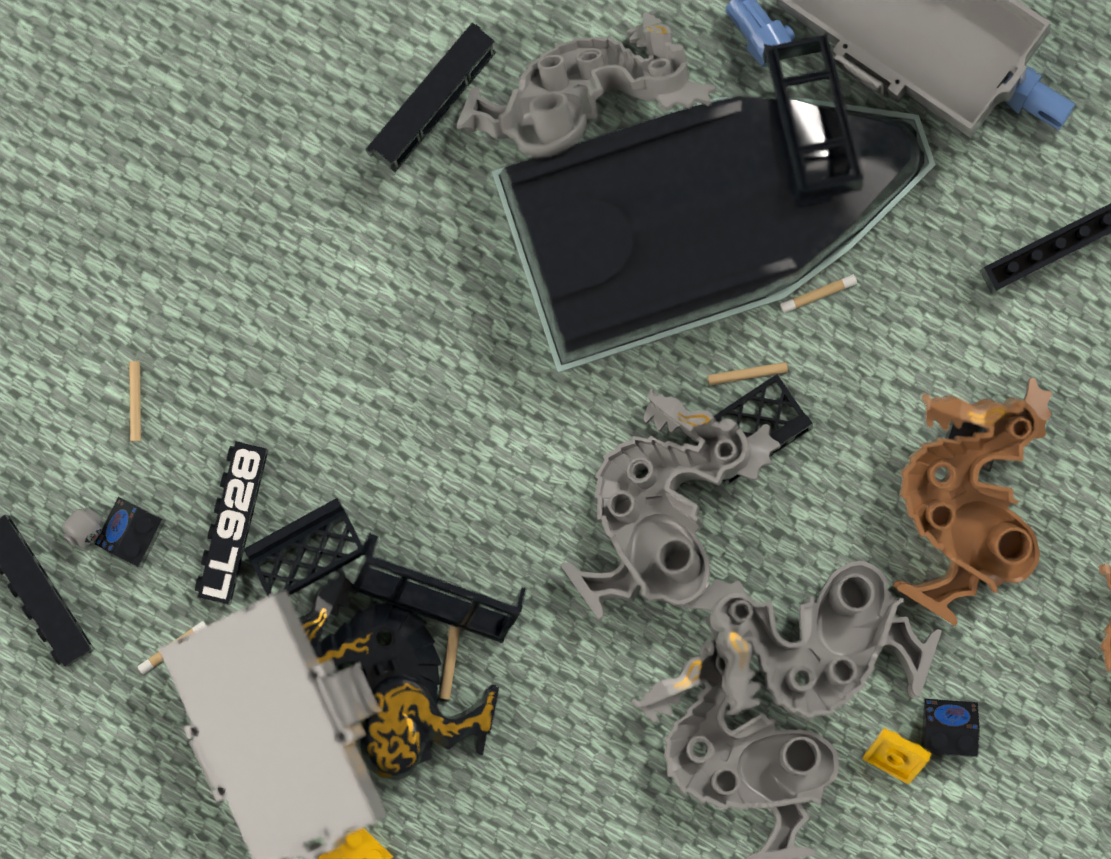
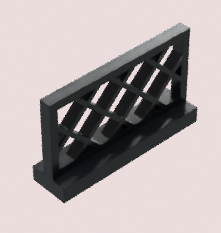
(786, 434)
(297, 536)

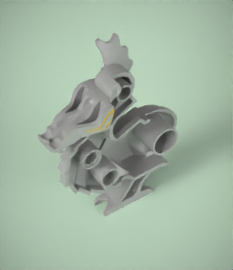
(563, 85)
(652, 522)
(835, 647)
(744, 765)

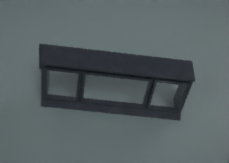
(430, 95)
(818, 191)
(431, 602)

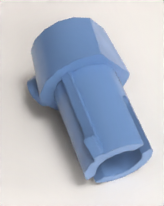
(757, 27)
(1040, 100)

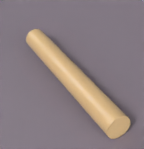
(747, 373)
(135, 403)
(449, 664)

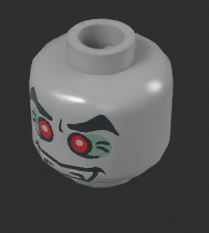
(82, 528)

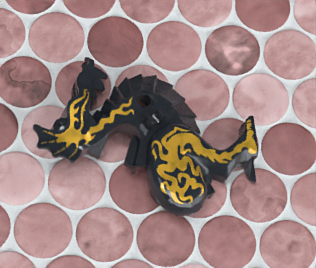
(401, 678)

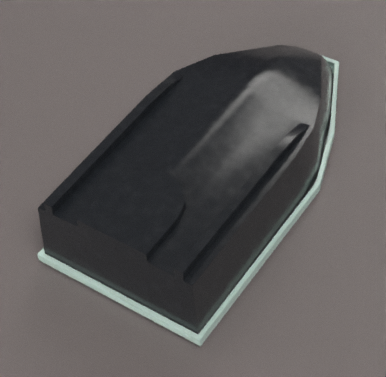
(694, 217)

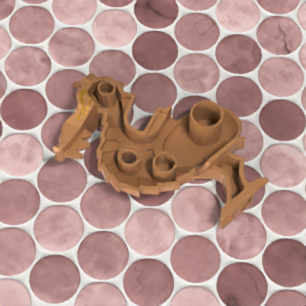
(969, 516)

